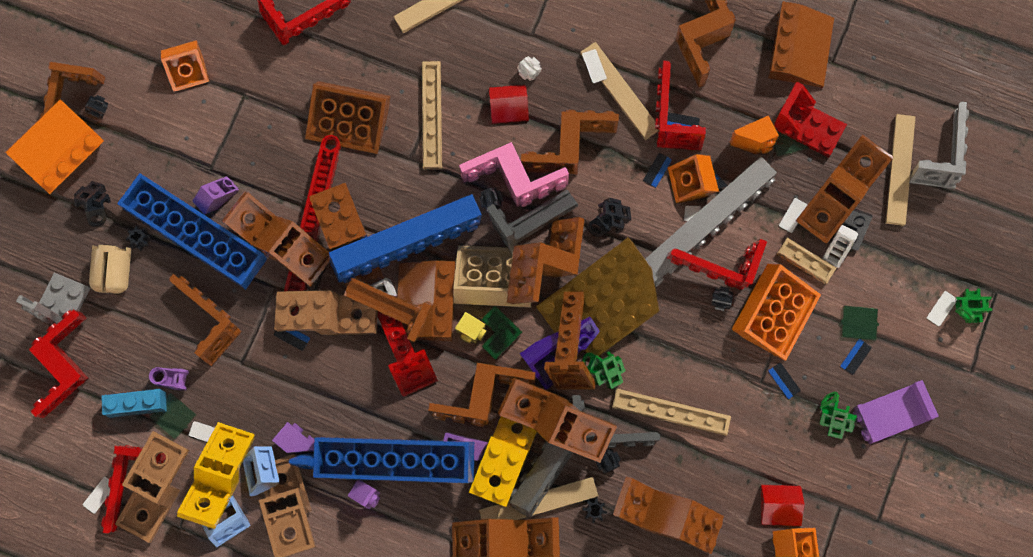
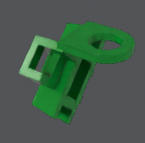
(972, 311)
(598, 365)
(830, 411)

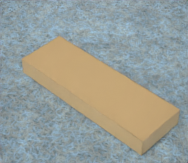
(806, 261)

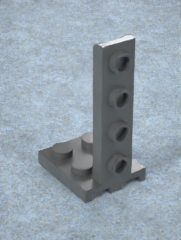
(532, 221)
(628, 440)

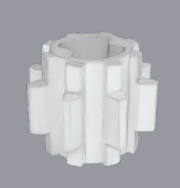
(529, 68)

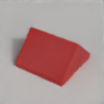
(509, 104)
(782, 505)

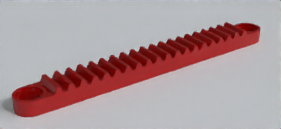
(321, 181)

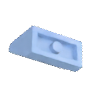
(264, 469)
(229, 527)

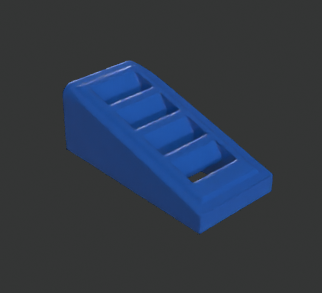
(303, 461)

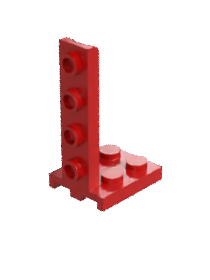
(295, 27)
(674, 135)
(739, 279)
(412, 369)
(120, 466)

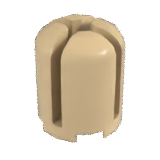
(109, 269)

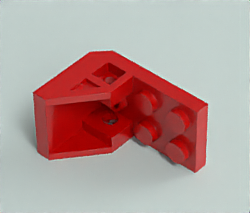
(807, 124)

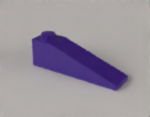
(545, 350)

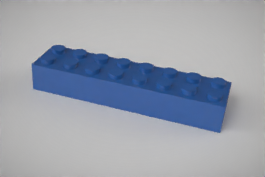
(192, 231)
(405, 239)
(394, 459)

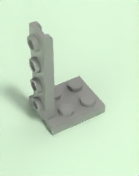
(946, 174)
(59, 297)

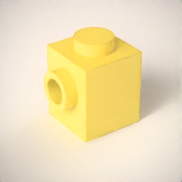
(470, 328)

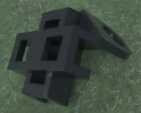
(93, 198)
(606, 219)

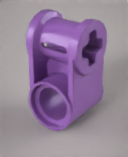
(173, 378)

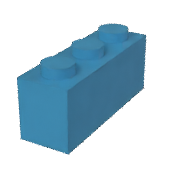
(134, 403)

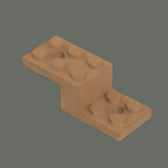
(323, 313)

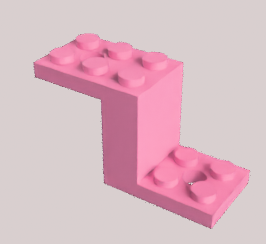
(514, 175)

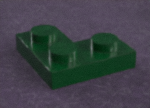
(504, 333)

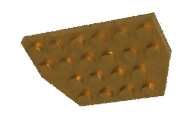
(616, 296)

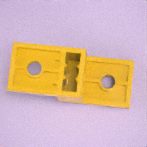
(503, 458)
(216, 475)

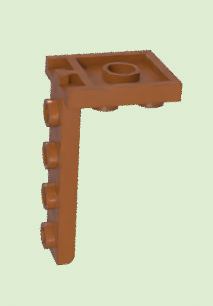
(73, 74)
(391, 306)
(220, 335)
(565, 371)

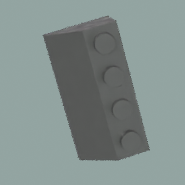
(540, 479)

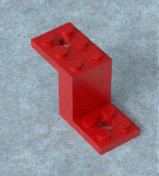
(58, 363)

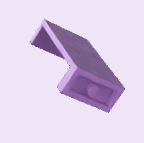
(895, 412)

